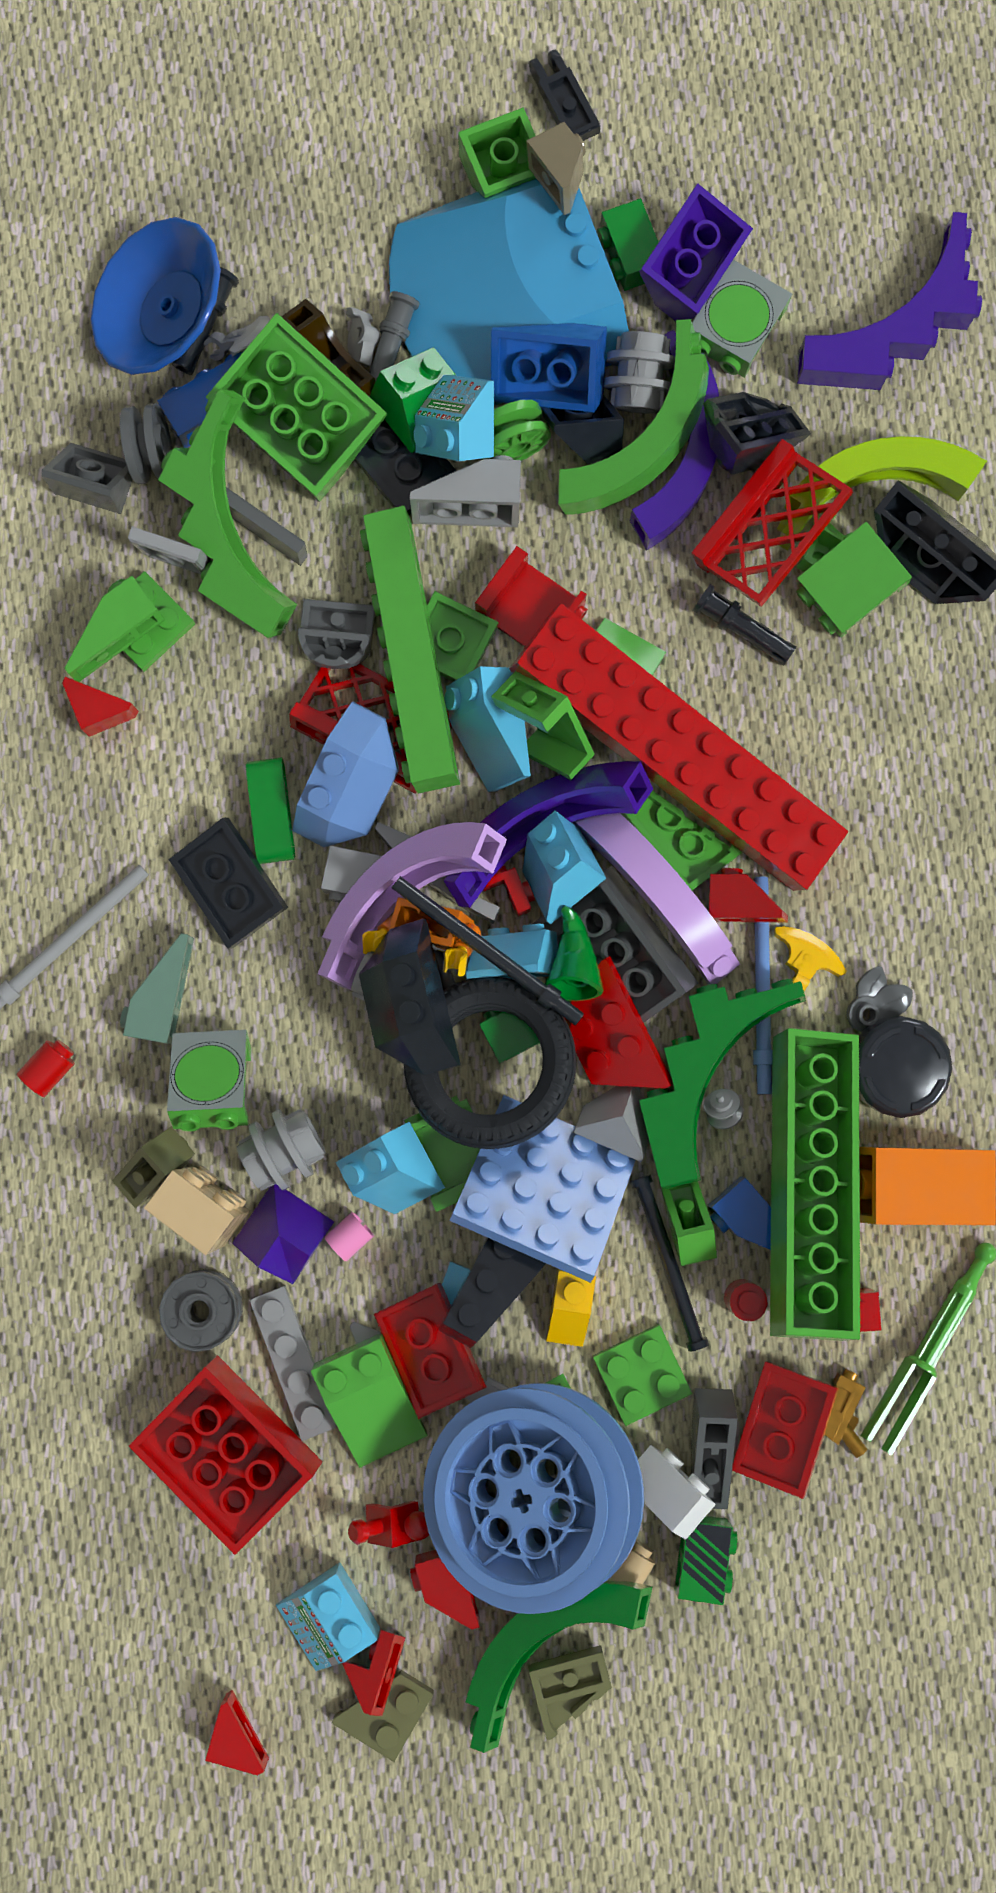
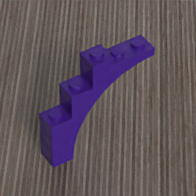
(867, 355)

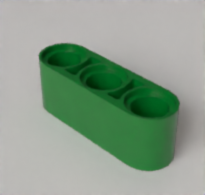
(270, 810)

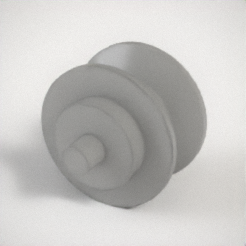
(723, 1108)

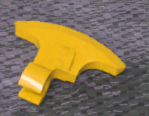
(808, 955)

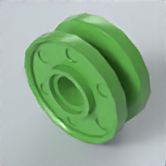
(519, 430)

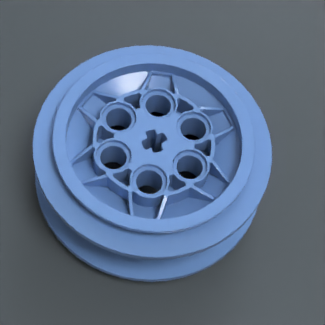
(595, 1477)

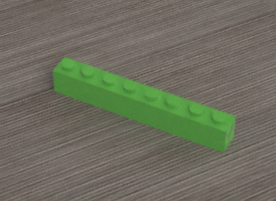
(410, 650)

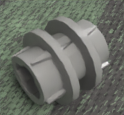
(640, 365)
(280, 1149)

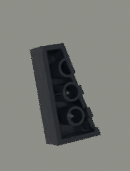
(488, 1291)

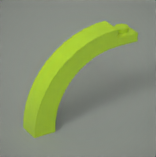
(892, 458)

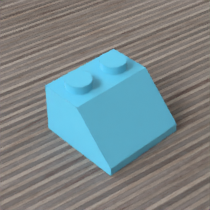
(559, 865)
(531, 949)
(391, 1171)

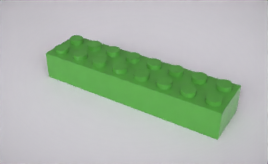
(815, 1186)

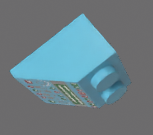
(457, 420)
(329, 1619)

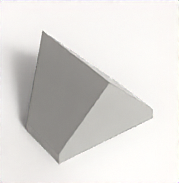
(616, 1122)

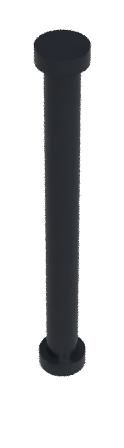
(669, 1263)

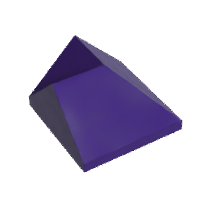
(282, 1234)

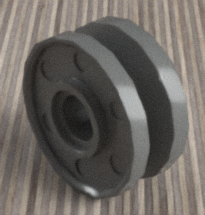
(144, 441)
(178, 1313)

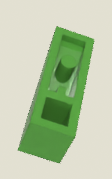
(116, 623)

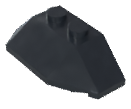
(748, 428)
(935, 548)
(408, 1001)

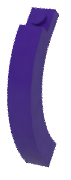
(676, 500)
(591, 792)

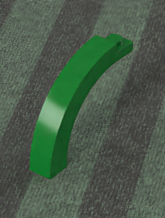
(495, 1676)

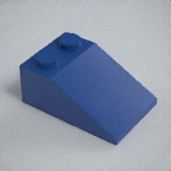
(549, 364)

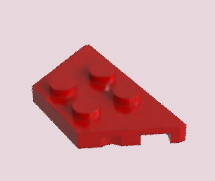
(614, 1039)

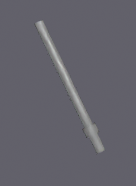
(11, 989)

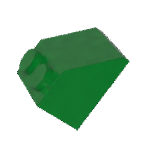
(405, 387)

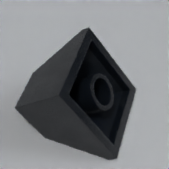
(588, 433)

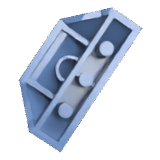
(348, 780)

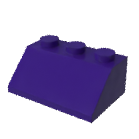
(693, 254)

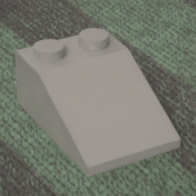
(473, 496)

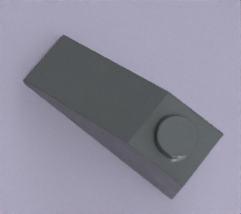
(714, 1441)

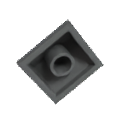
(89, 477)

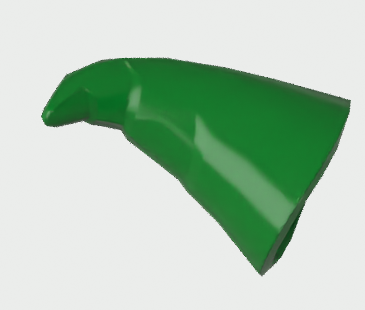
(575, 964)

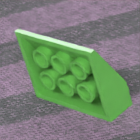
(300, 407)

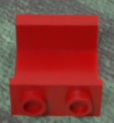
(524, 598)

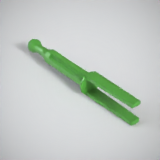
(929, 1352)

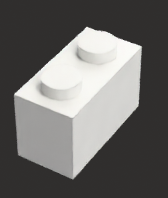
(672, 1494)

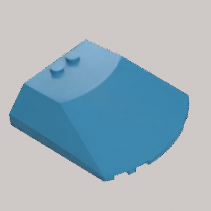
(501, 266)

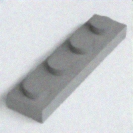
(292, 1361)

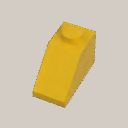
(570, 1309)

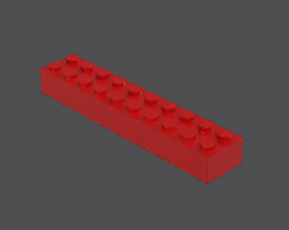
(681, 750)

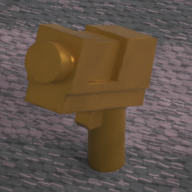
(842, 1421)

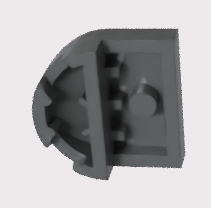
(336, 633)

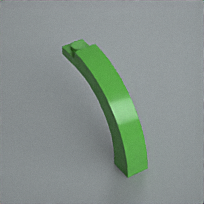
(644, 459)

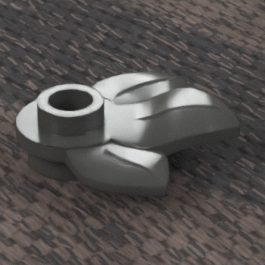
(879, 998)

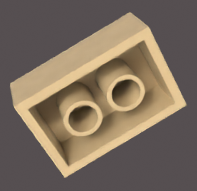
(198, 1208)

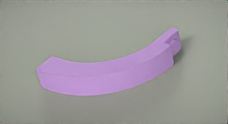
(419, 861)
(664, 892)

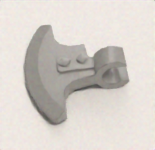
(237, 339)

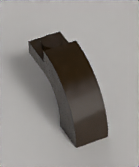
(315, 329)

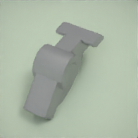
(361, 336)

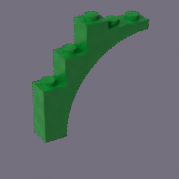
(721, 1022)

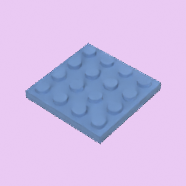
(547, 1196)

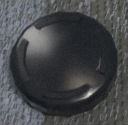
(902, 1066)

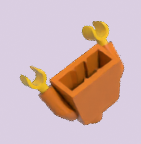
(442, 940)

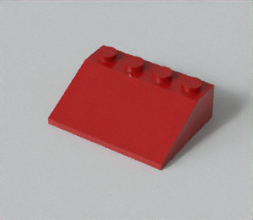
(226, 1455)

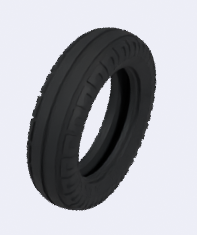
(542, 1104)

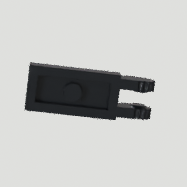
(565, 96)

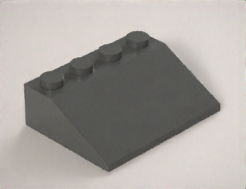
(637, 947)

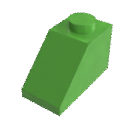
(689, 1223)

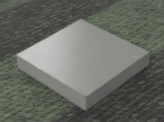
(169, 550)

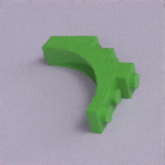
(199, 476)

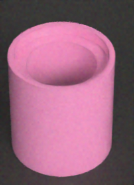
(349, 1236)

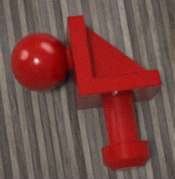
(390, 1525)

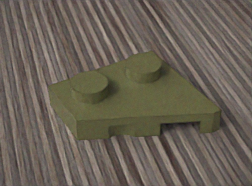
(568, 1685)
(401, 1713)

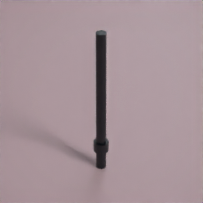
(546, 995)

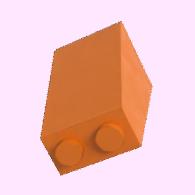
(927, 1186)

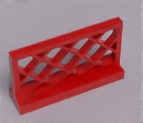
(743, 514)
(319, 724)

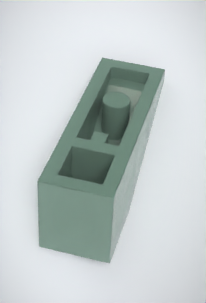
(158, 1001)

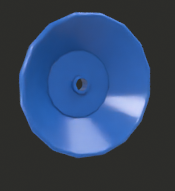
(155, 296)

